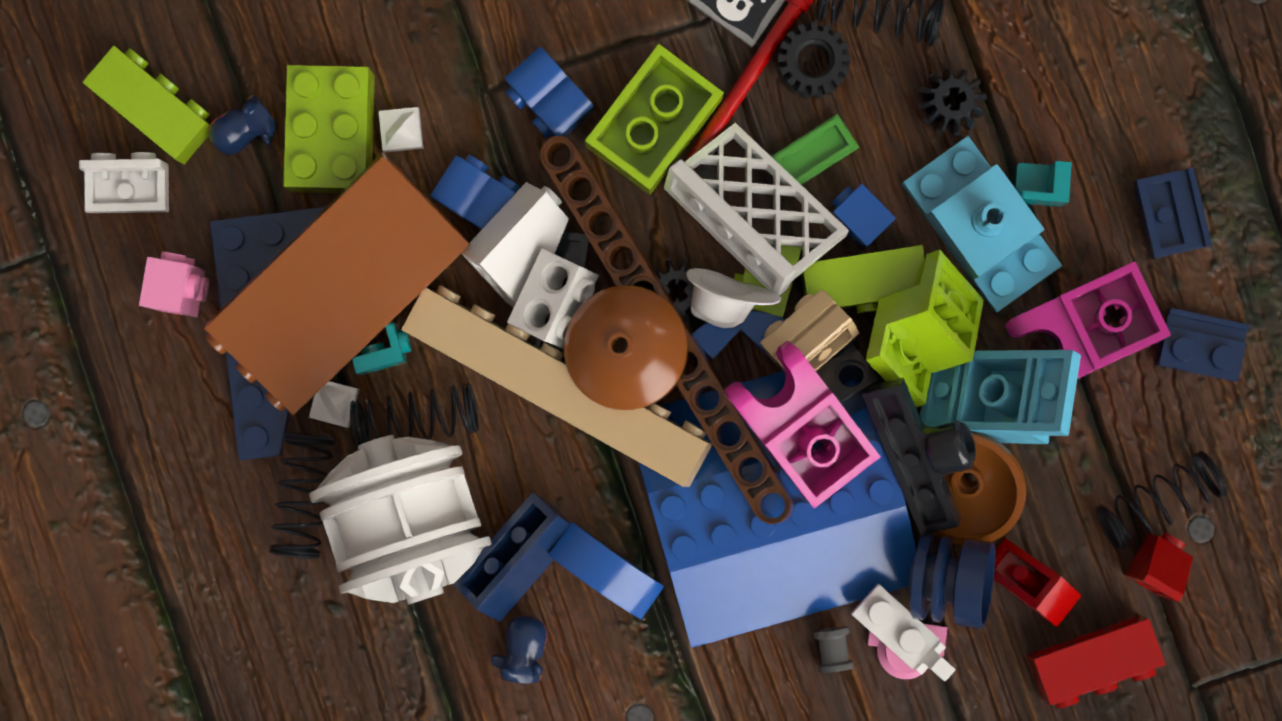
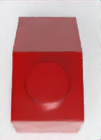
(1161, 566)
(1033, 583)

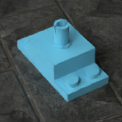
(983, 223)
(1007, 394)

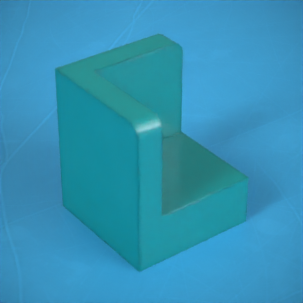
(1044, 183)

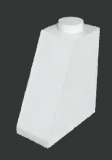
(514, 237)

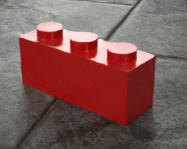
(1096, 661)

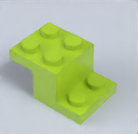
(926, 327)

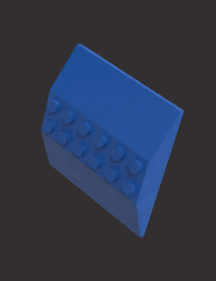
(752, 574)

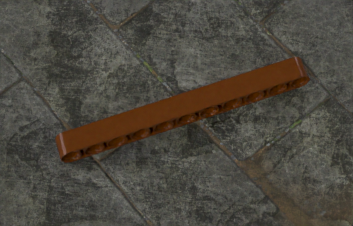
(641, 273)

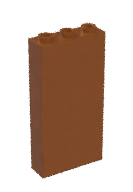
(335, 285)

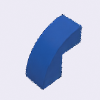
(714, 338)
(606, 570)

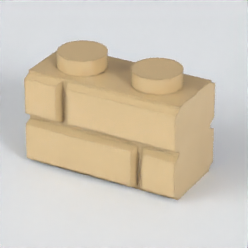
(815, 328)

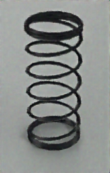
(933, 17)
(362, 435)
(1117, 537)
(301, 551)

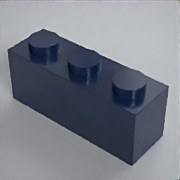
(514, 559)

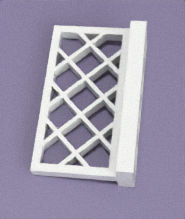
(726, 221)

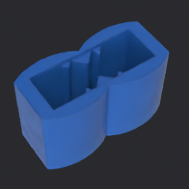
(548, 95)
(472, 192)

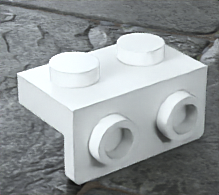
(125, 184)

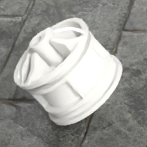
(400, 519)

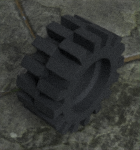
(813, 36)

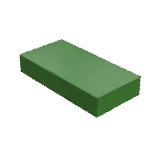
(817, 150)

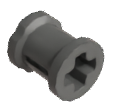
(833, 649)

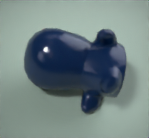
(238, 127)
(524, 645)

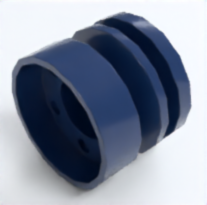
(952, 580)

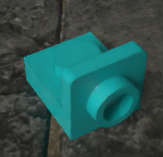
(376, 357)

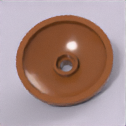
(653, 355)
(991, 502)

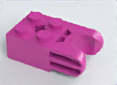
(1078, 321)
(796, 420)

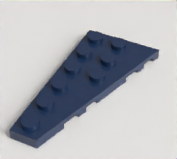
(240, 252)

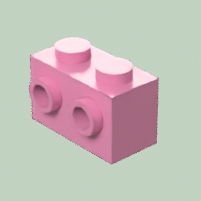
(173, 285)

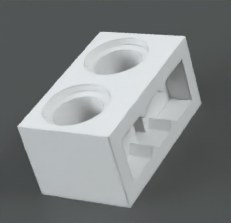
(545, 295)

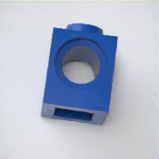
(861, 215)

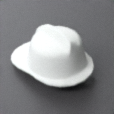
(723, 299)

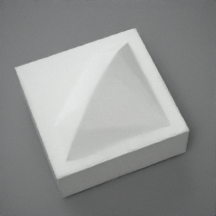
(401, 129)
(333, 404)

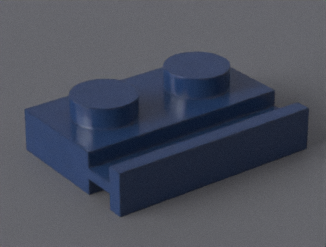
(1172, 213)
(1203, 345)

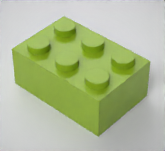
(654, 119)
(327, 127)

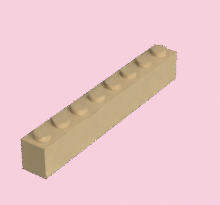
(545, 381)

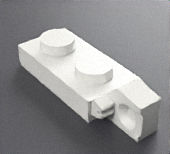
(902, 633)

